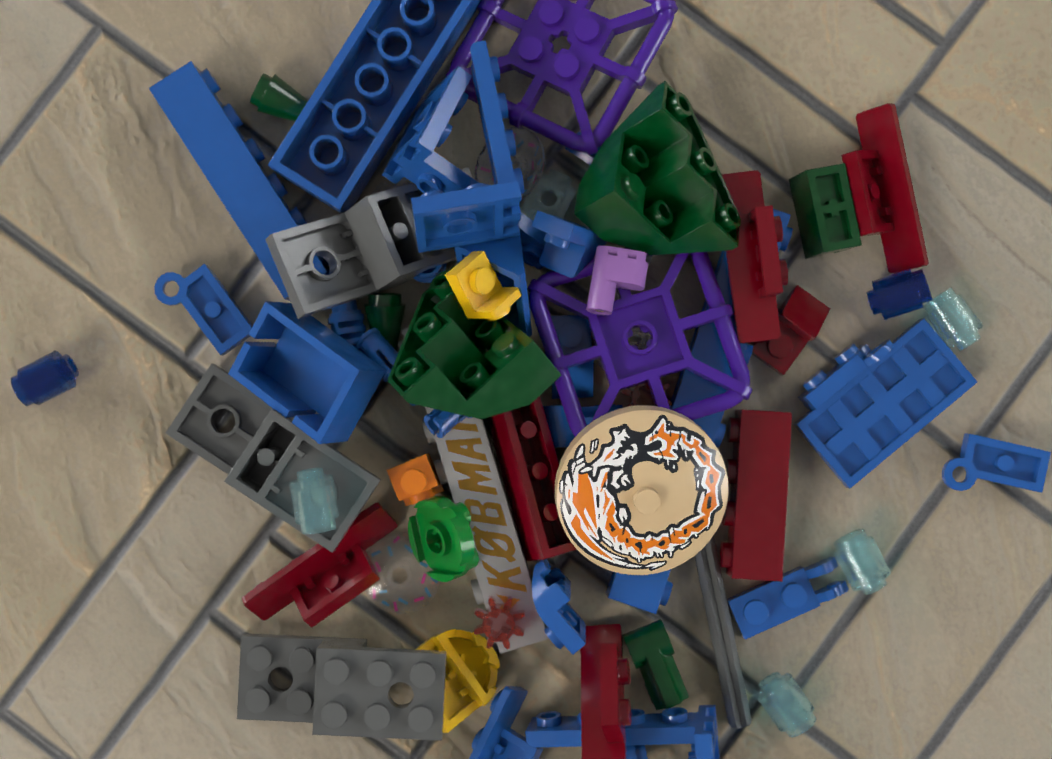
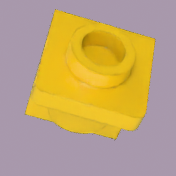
(480, 289)

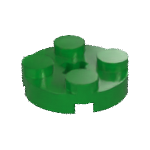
(455, 551)

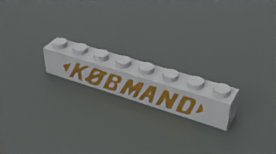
(474, 480)

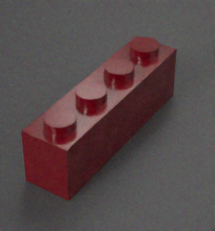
(529, 475)
(757, 495)

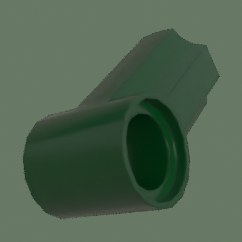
(653, 655)

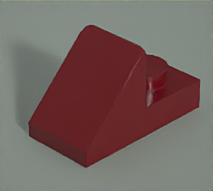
(799, 322)

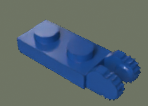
(779, 601)

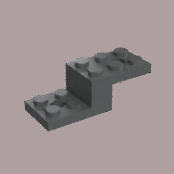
(365, 248)
(267, 452)
(342, 686)

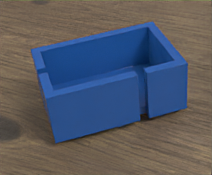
(307, 373)

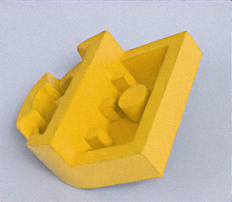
(469, 673)

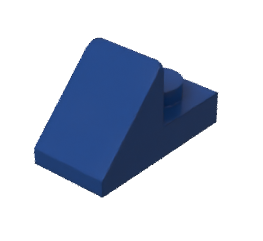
(567, 244)
(575, 336)

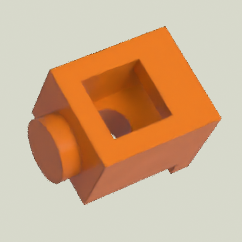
(415, 480)

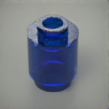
(899, 293)
(45, 378)

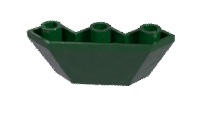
(659, 183)
(466, 362)

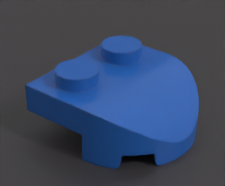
(551, 596)

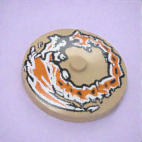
(641, 490)

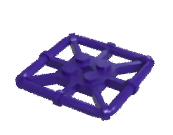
(571, 68)
(665, 352)

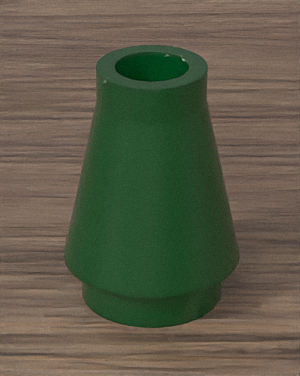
(277, 98)
(386, 314)

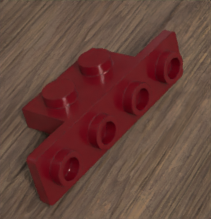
(884, 189)
(755, 264)
(322, 579)
(602, 693)

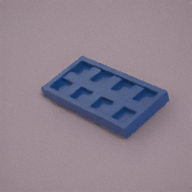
(886, 404)

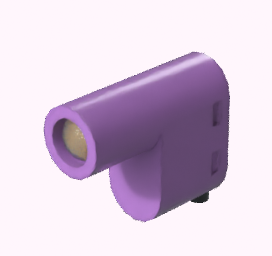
(612, 270)

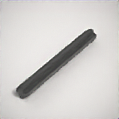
(722, 636)

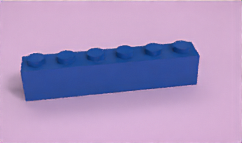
(229, 161)

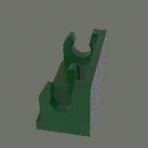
(825, 210)

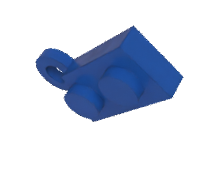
(209, 307)
(851, 363)
(998, 463)

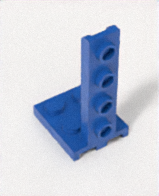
(429, 171)
(481, 209)
(669, 727)

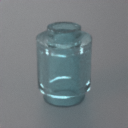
(953, 319)
(314, 501)
(861, 561)
(786, 704)

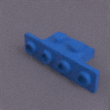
(497, 737)

